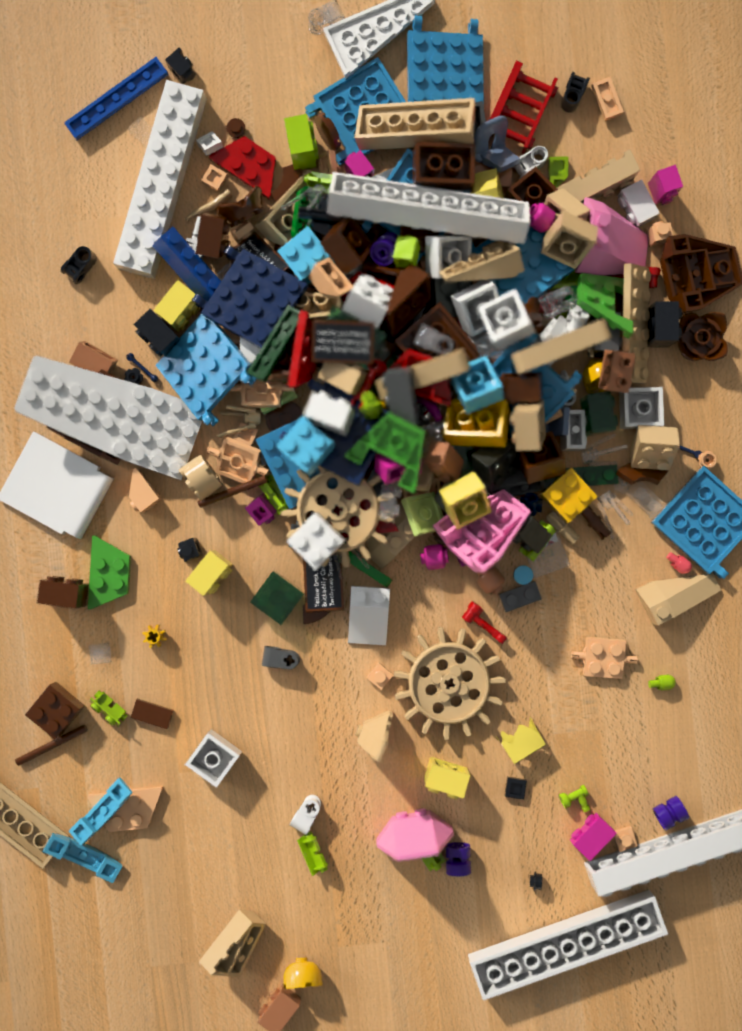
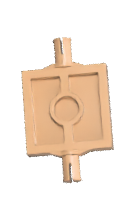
(261, 394)
(237, 460)
(604, 657)

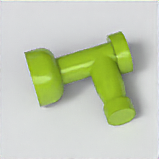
(579, 794)

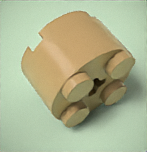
(200, 477)

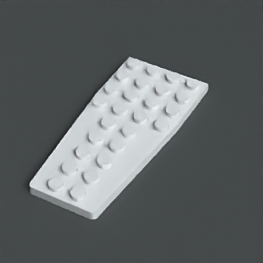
(110, 415)

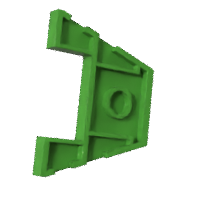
(597, 297)
(397, 441)

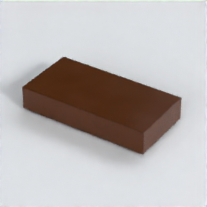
(152, 713)

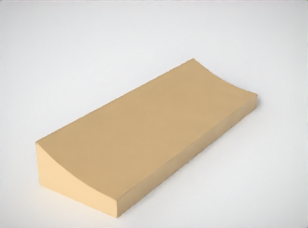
(411, 122)
(25, 827)

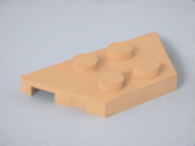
(135, 812)

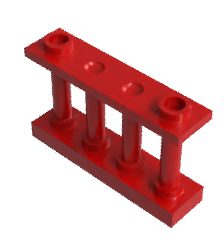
(509, 92)

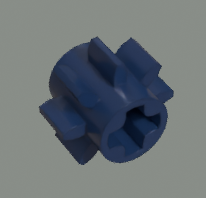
(532, 502)

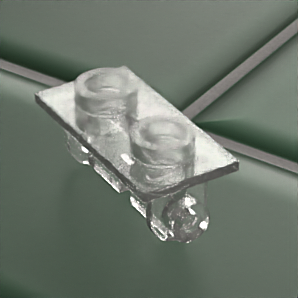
(389, 509)

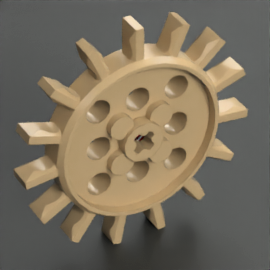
(335, 497)
(451, 713)

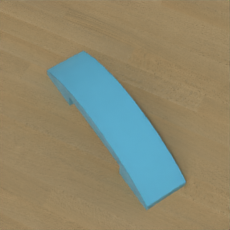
(101, 812)
(84, 855)

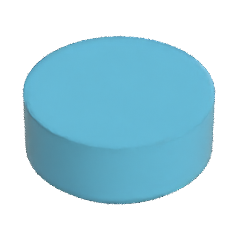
(523, 575)

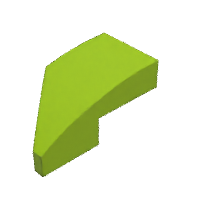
(557, 170)

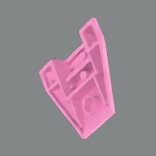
(617, 242)
(487, 538)
(414, 835)

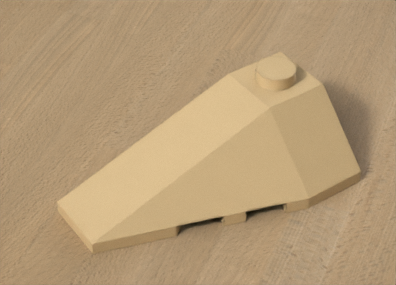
(276, 222)
(496, 261)
(674, 596)
(374, 734)

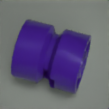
(383, 249)
(670, 813)
(458, 861)

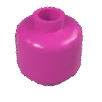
(541, 217)
(434, 556)

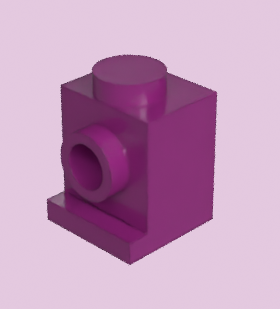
(256, 512)

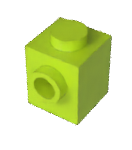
(406, 251)

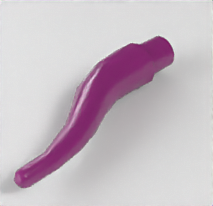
(431, 407)

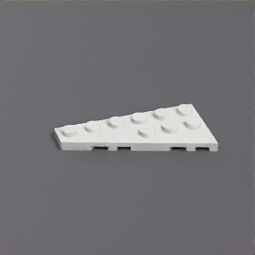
(367, 32)

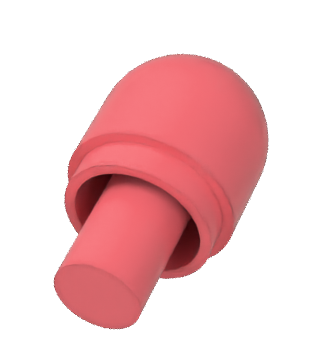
(680, 563)

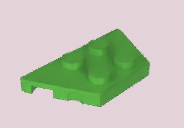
(107, 573)

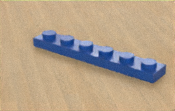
(116, 98)

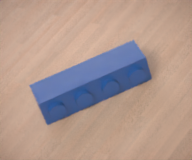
(187, 263)

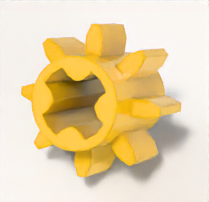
(154, 641)

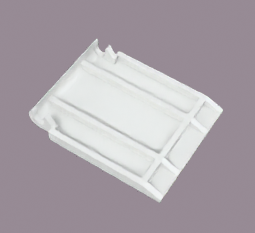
(55, 486)

